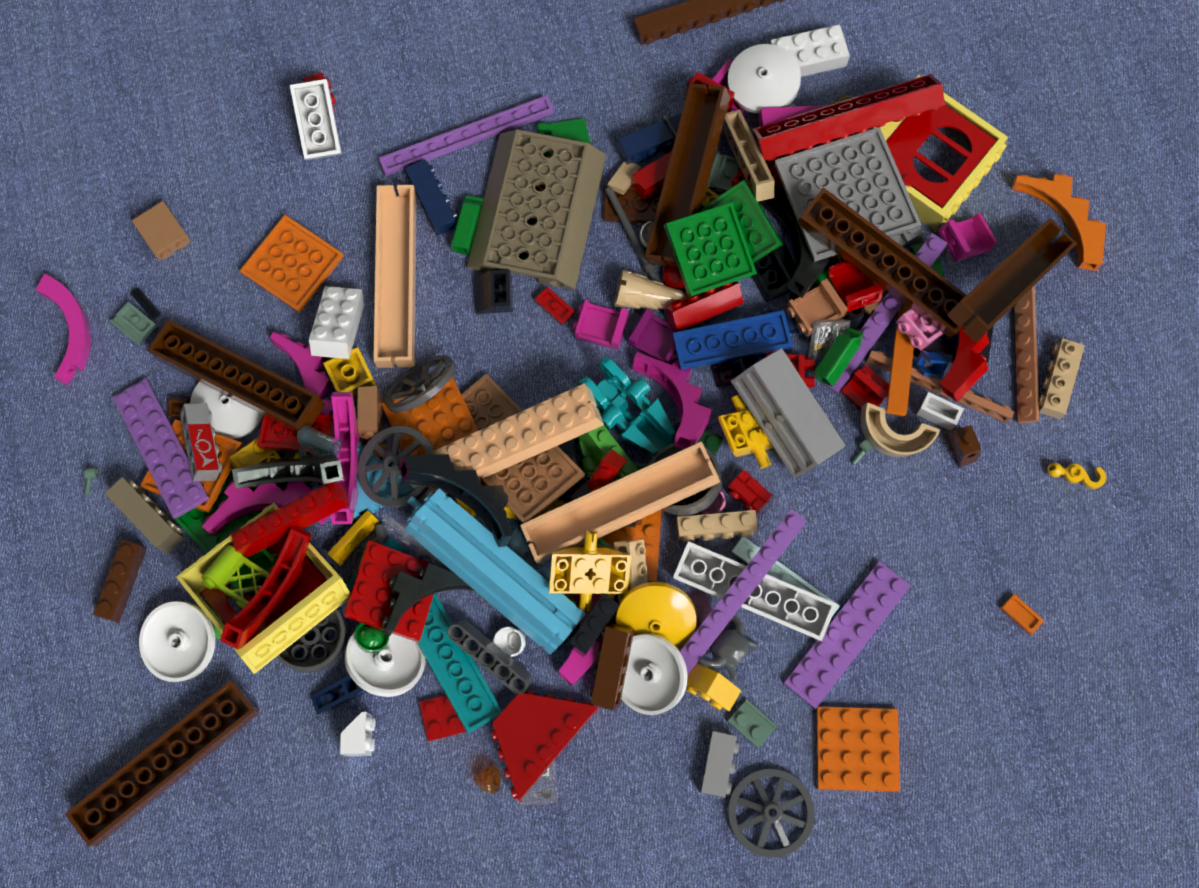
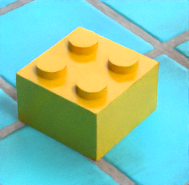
(349, 373)

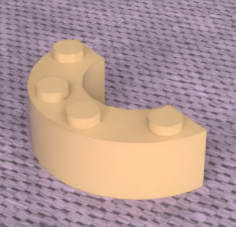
(887, 441)

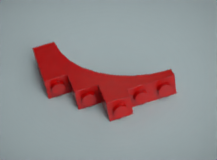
(967, 366)
(270, 597)

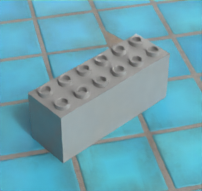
(788, 413)

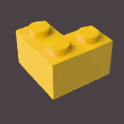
(712, 687)

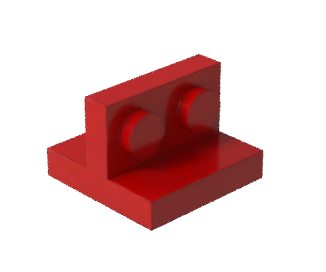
(865, 388)

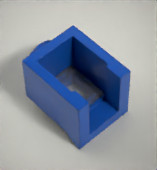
(931, 364)

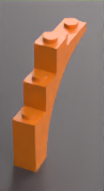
(1073, 211)

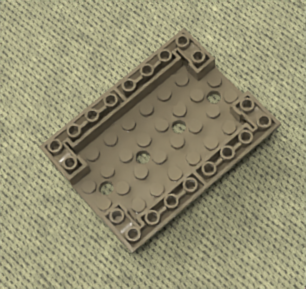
(561, 209)

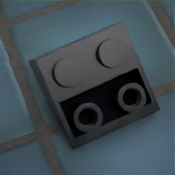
(494, 292)

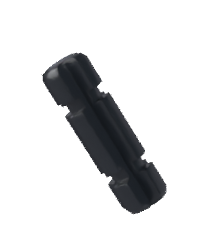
(145, 303)

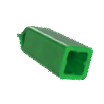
(466, 225)
(838, 356)

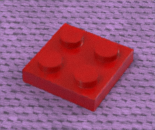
(440, 718)

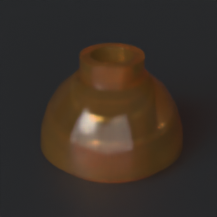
(489, 779)

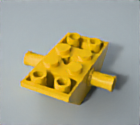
(745, 433)
(607, 571)

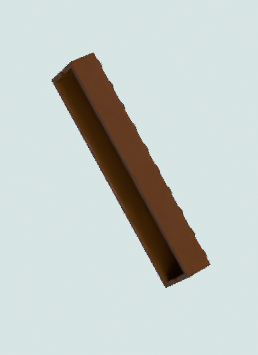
(688, 166)
(1011, 280)

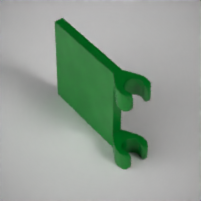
(570, 130)

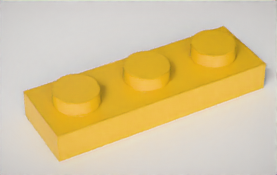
(353, 538)

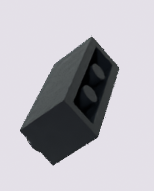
(593, 625)

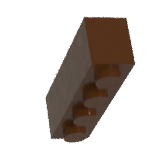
(120, 581)
(612, 666)

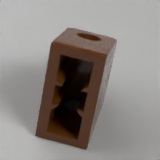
(962, 444)

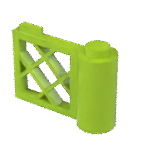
(225, 568)

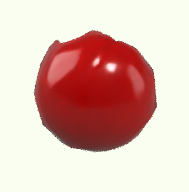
(672, 278)

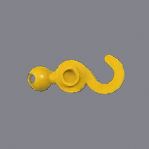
(1075, 473)

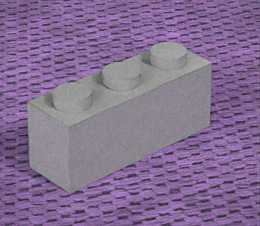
(719, 764)

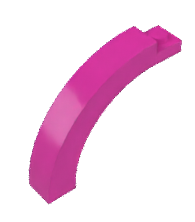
(78, 326)

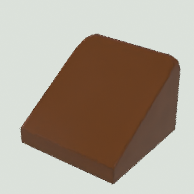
(176, 403)

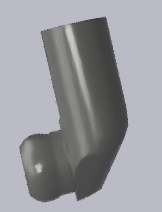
(380, 537)

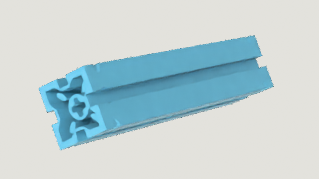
(492, 570)

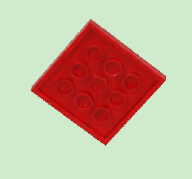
(370, 591)

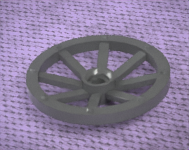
(424, 387)
(393, 471)
(805, 796)

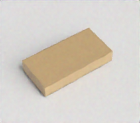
(622, 178)

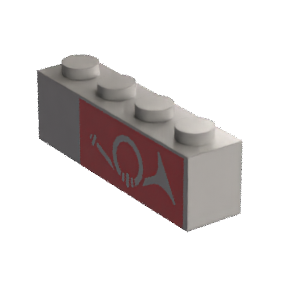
(200, 442)

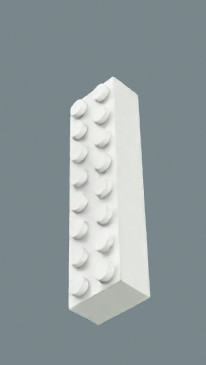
(770, 599)

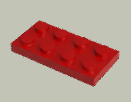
(278, 437)

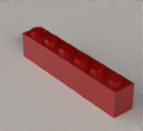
(298, 513)

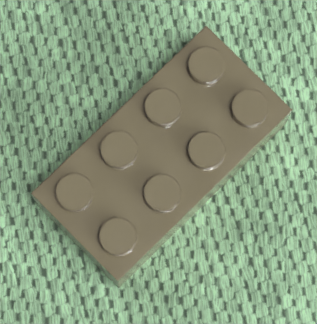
(145, 515)

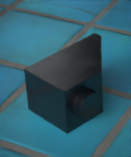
(729, 371)

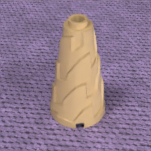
(639, 292)

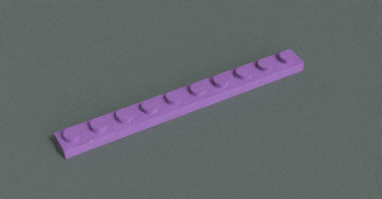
(467, 135)
(886, 312)
(741, 589)

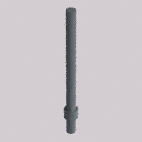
(648, 268)

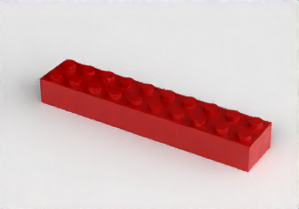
(849, 117)

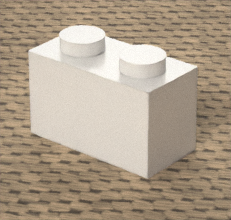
(940, 411)

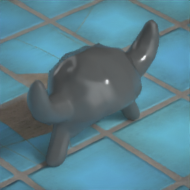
(729, 649)

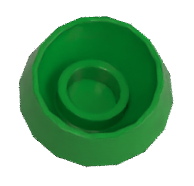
(370, 638)

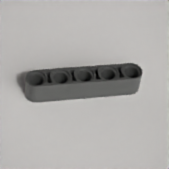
(493, 665)

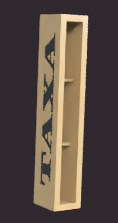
(748, 156)

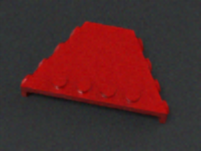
(534, 734)

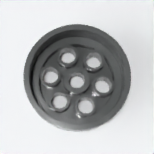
(702, 499)
(333, 649)

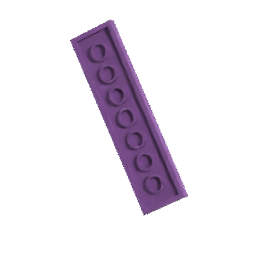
(160, 448)
(847, 635)

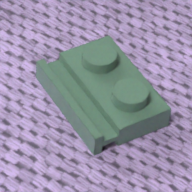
(722, 172)
(133, 323)
(752, 724)

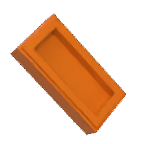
(1022, 614)

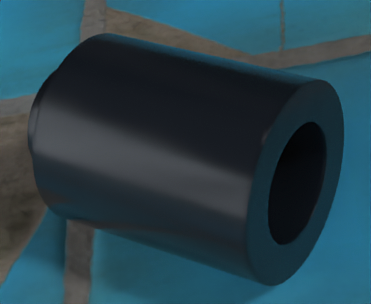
(855, 317)

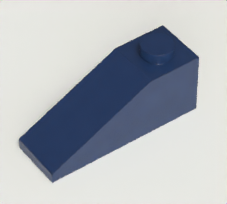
(336, 694)

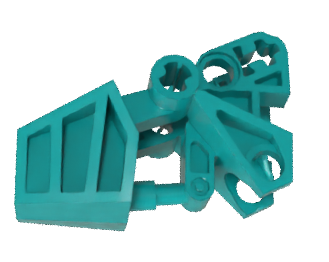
(650, 429)

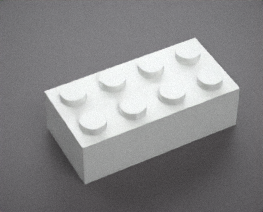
(816, 49)
(315, 119)
(336, 322)

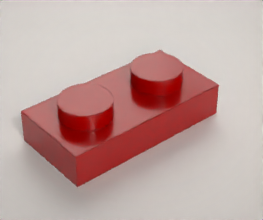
(554, 306)

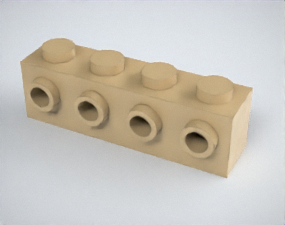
(1061, 378)
(716, 525)
(638, 567)

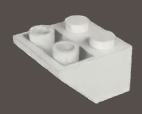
(357, 736)

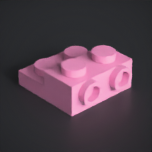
(918, 329)

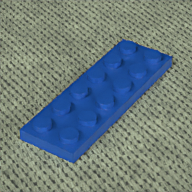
(732, 340)

